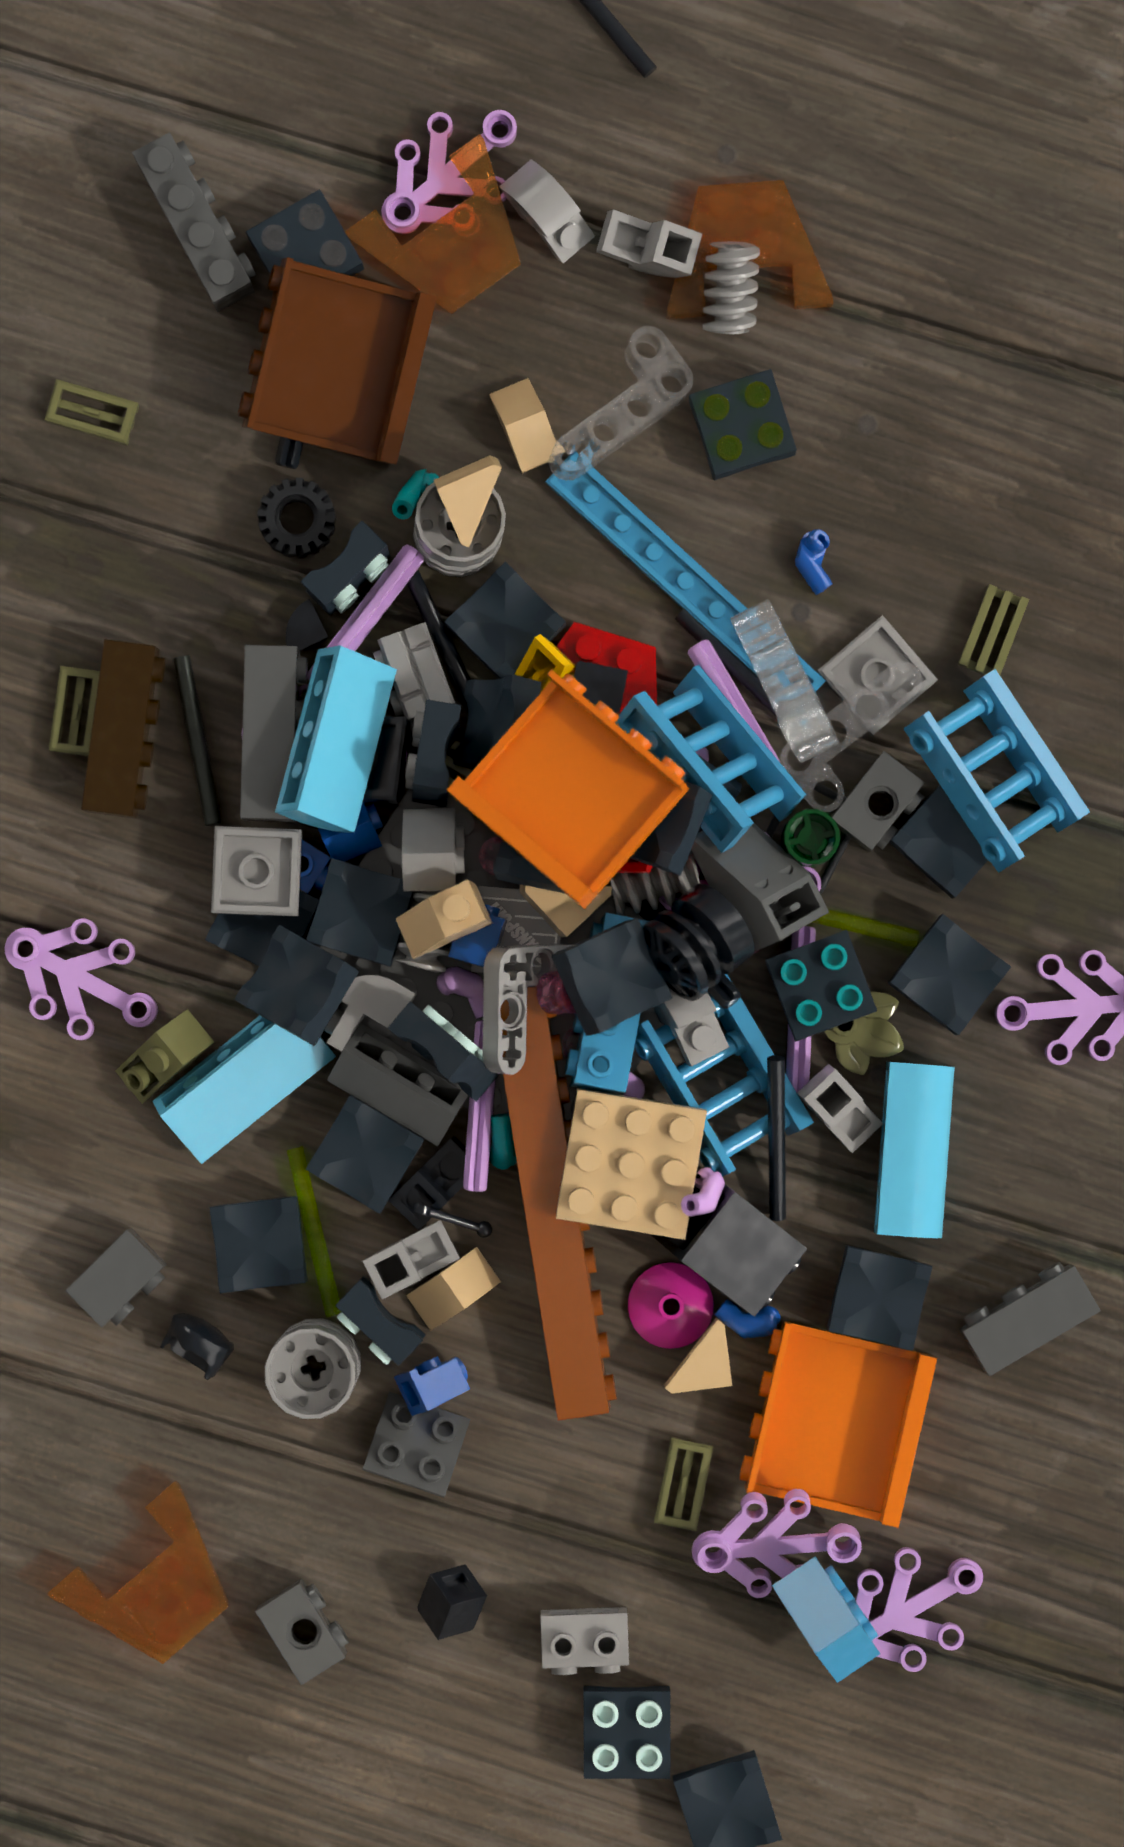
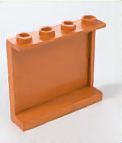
(571, 789)
(839, 1422)

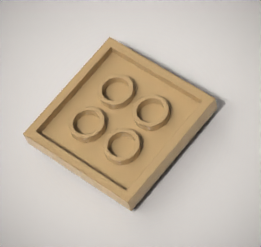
(630, 1163)

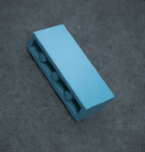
(336, 740)
(238, 1085)
(914, 1150)

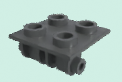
(418, 1447)

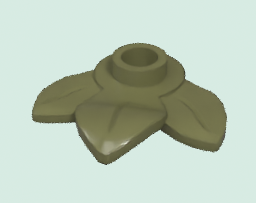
(868, 1036)

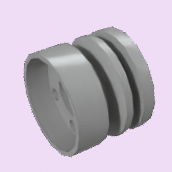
(439, 543)
(302, 1390)

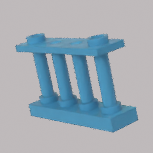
(723, 725)
(1026, 752)
(744, 1041)

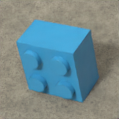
(828, 1618)

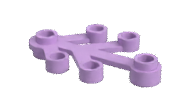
(441, 177)
(73, 975)
(1086, 1006)
(769, 1543)
(901, 1614)

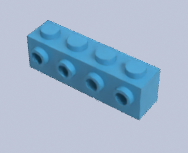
(604, 1058)

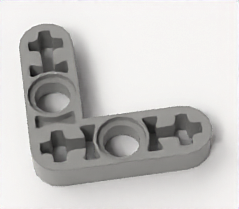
(510, 986)

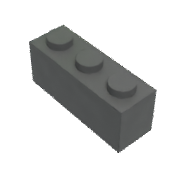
(397, 1084)
(1028, 1317)

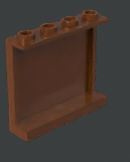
(336, 361)

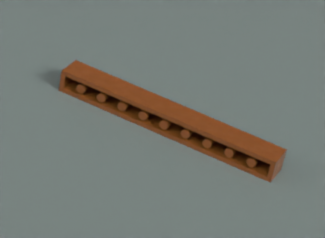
(557, 1245)

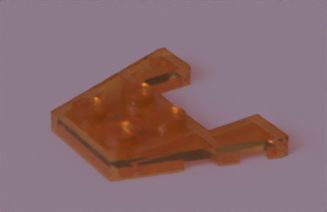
(755, 215)
(462, 249)
(167, 1598)

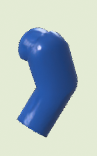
(809, 560)
(746, 1324)

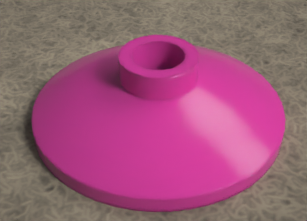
(667, 1282)

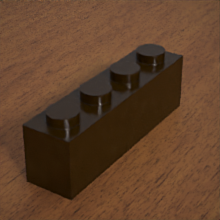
(121, 729)

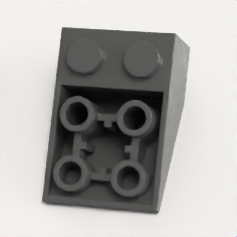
(762, 884)

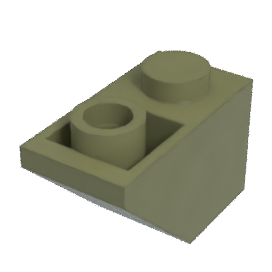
(164, 1056)

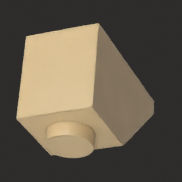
(443, 918)

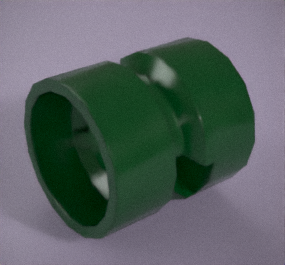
(811, 837)

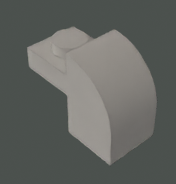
(548, 209)
(649, 247)
(368, 996)
(693, 1026)
(839, 1108)
(411, 1259)

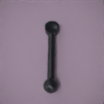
(482, 1228)

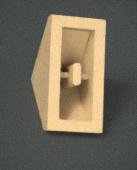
(524, 424)
(467, 494)
(559, 909)
(453, 1288)
(705, 1364)

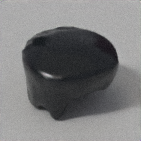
(198, 1343)

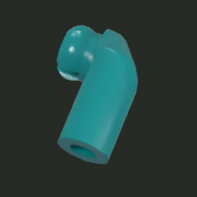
(410, 493)
(502, 1145)

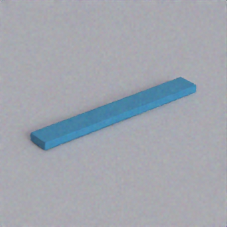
(658, 557)

